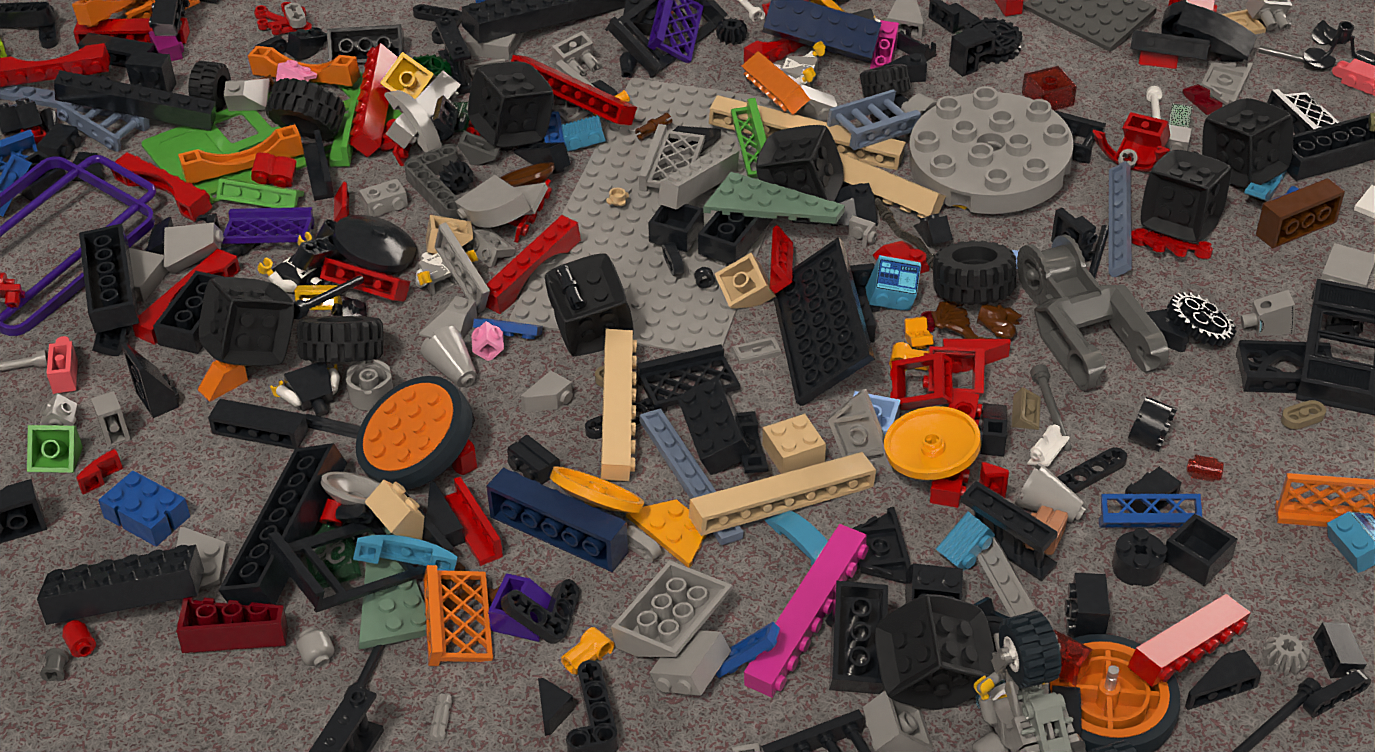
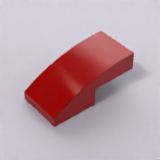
(92, 475)

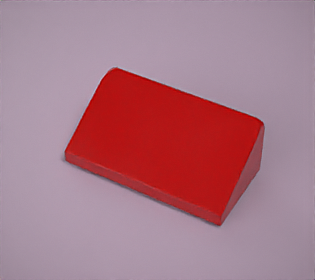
(1158, 59)
(341, 202)
(994, 478)

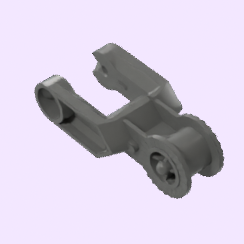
(1073, 300)

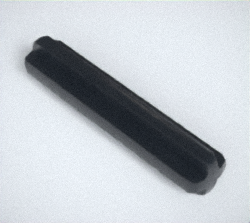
(332, 426)

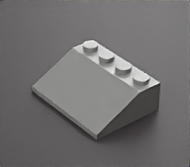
(668, 612)

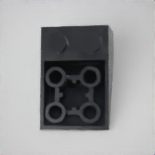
(933, 580)

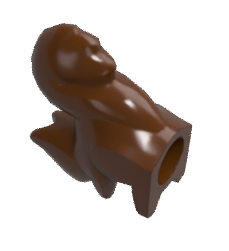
(999, 320)

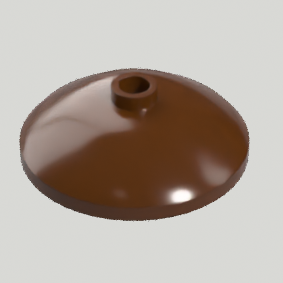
(529, 175)

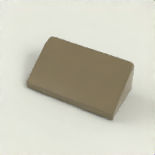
(1026, 410)

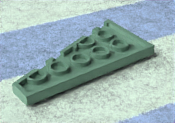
(392, 613)

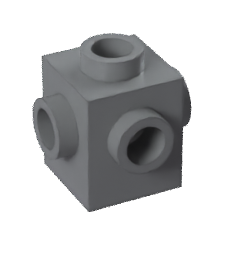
(58, 411)

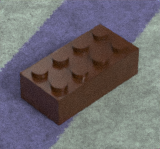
(1299, 213)

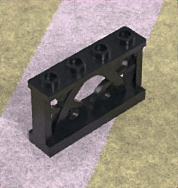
(1267, 353)

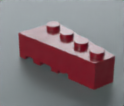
(230, 625)

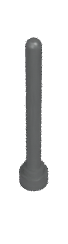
(1041, 375)

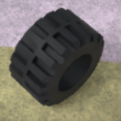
(884, 79)
(208, 82)

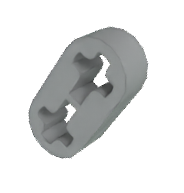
(295, 15)
(642, 544)

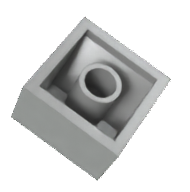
(896, 726)

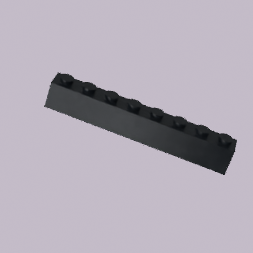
(134, 100)

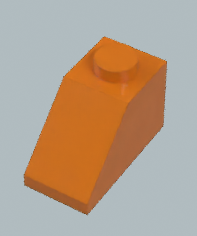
(221, 379)

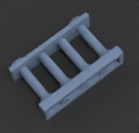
(99, 131)
(873, 132)

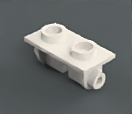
(1048, 446)

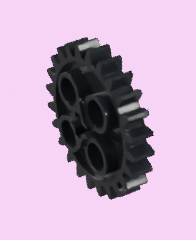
(1201, 319)

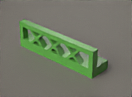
(755, 127)
(341, 149)
(257, 193)

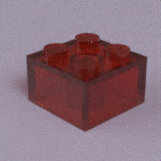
(1050, 85)

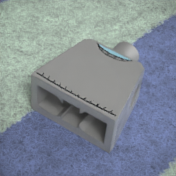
(1272, 315)

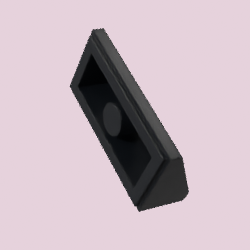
(156, 239)

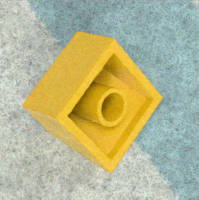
(407, 76)

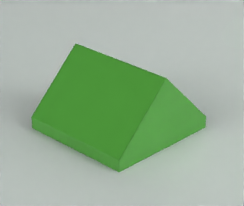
(53, 448)

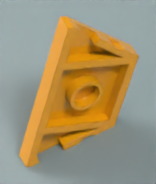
(671, 528)

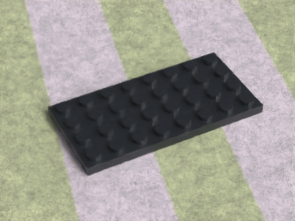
(822, 323)

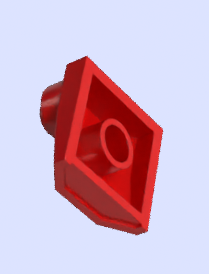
(903, 251)

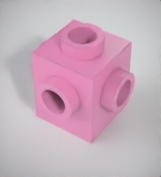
(487, 341)

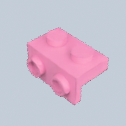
(291, 69)

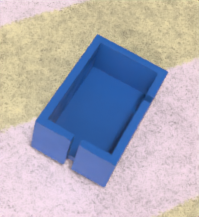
(142, 508)

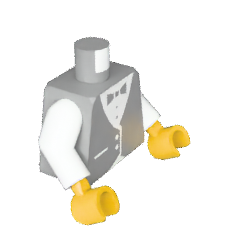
(804, 68)
(435, 274)

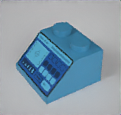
(893, 283)
(1354, 538)

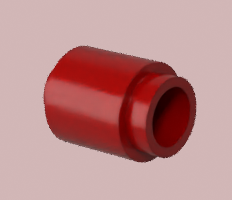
(78, 638)

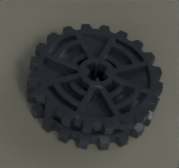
(1006, 42)

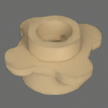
(617, 197)

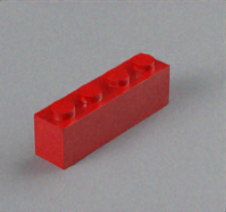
(374, 281)

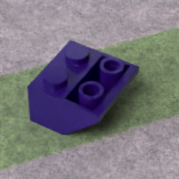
(503, 623)

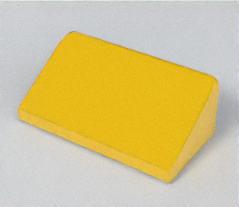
(306, 292)

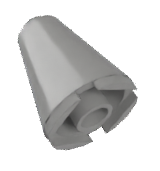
(450, 356)
(1048, 490)

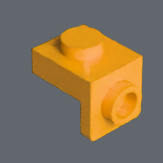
(917, 333)

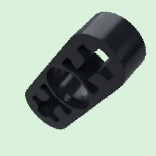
(1339, 690)

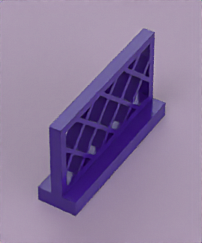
(661, 31)
(271, 219)

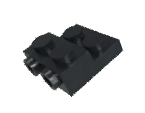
(1078, 228)

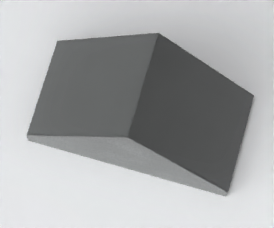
(477, 149)

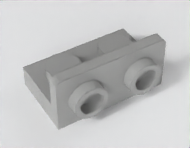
(490, 246)

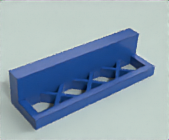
(15, 144)
(1146, 519)

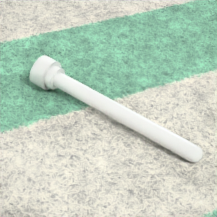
(754, 12)
(1154, 95)

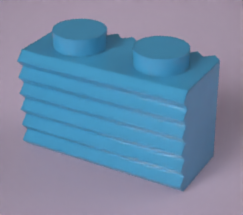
(583, 133)
(966, 541)

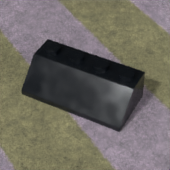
(359, 40)

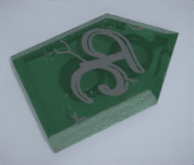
(337, 558)

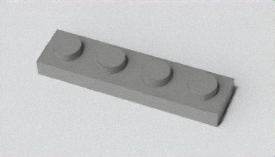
(1005, 580)

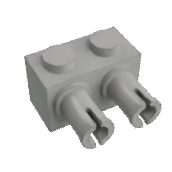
(1271, 12)
(576, 51)

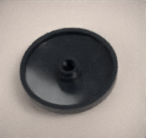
(374, 243)

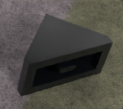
(555, 705)

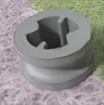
(1126, 153)

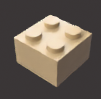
(793, 444)

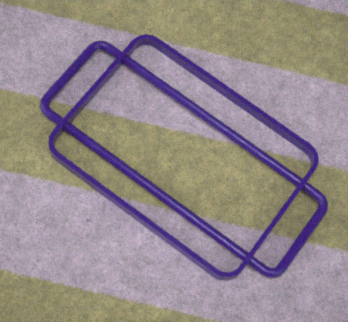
(80, 172)

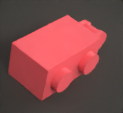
(1356, 75)
(62, 366)

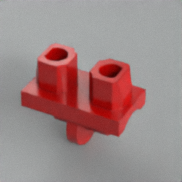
(10, 291)

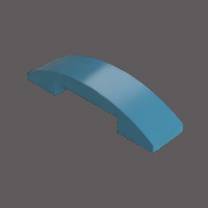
(1265, 190)
(800, 532)
(403, 549)

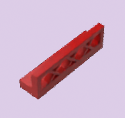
(781, 260)
(478, 531)

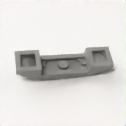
(418, 117)

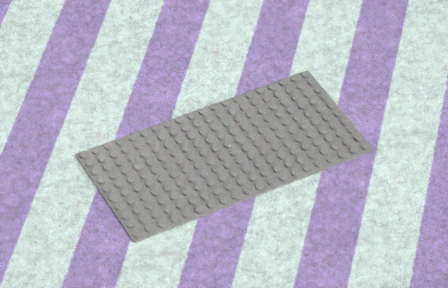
(664, 308)

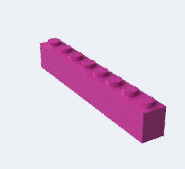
(806, 610)

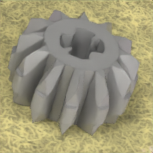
(1286, 653)

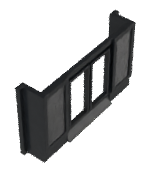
(1332, 379)

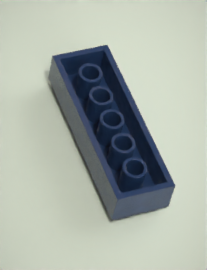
(812, 23)
(558, 519)

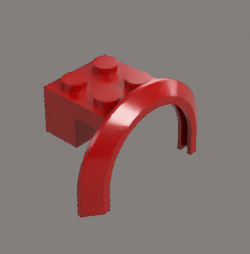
(1144, 136)

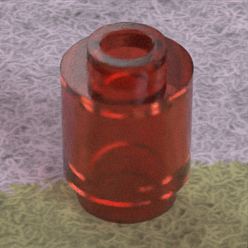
(1205, 468)

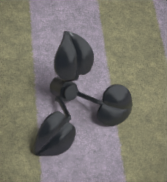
(1325, 34)

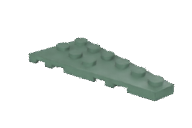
(769, 200)

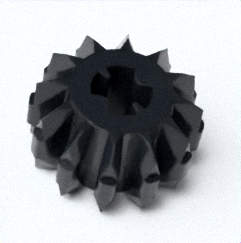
(731, 31)
(456, 176)

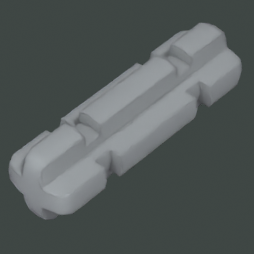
(440, 717)

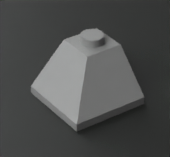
(246, 94)
(455, 312)

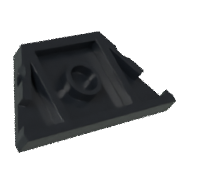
(887, 550)

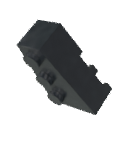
(167, 16)

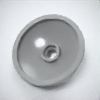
(348, 487)

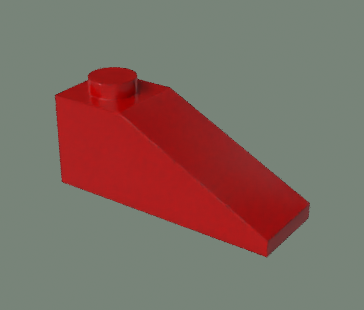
(994, 350)

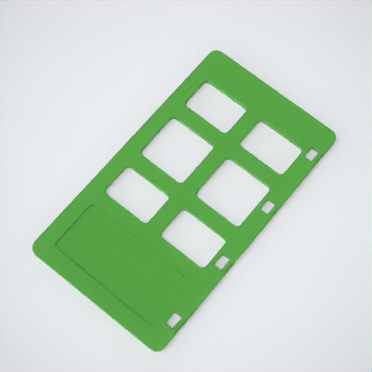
(167, 145)

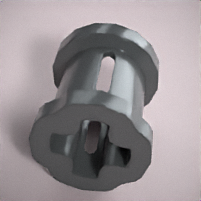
(55, 662)

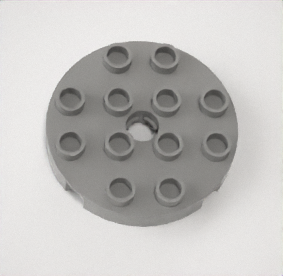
(991, 151)

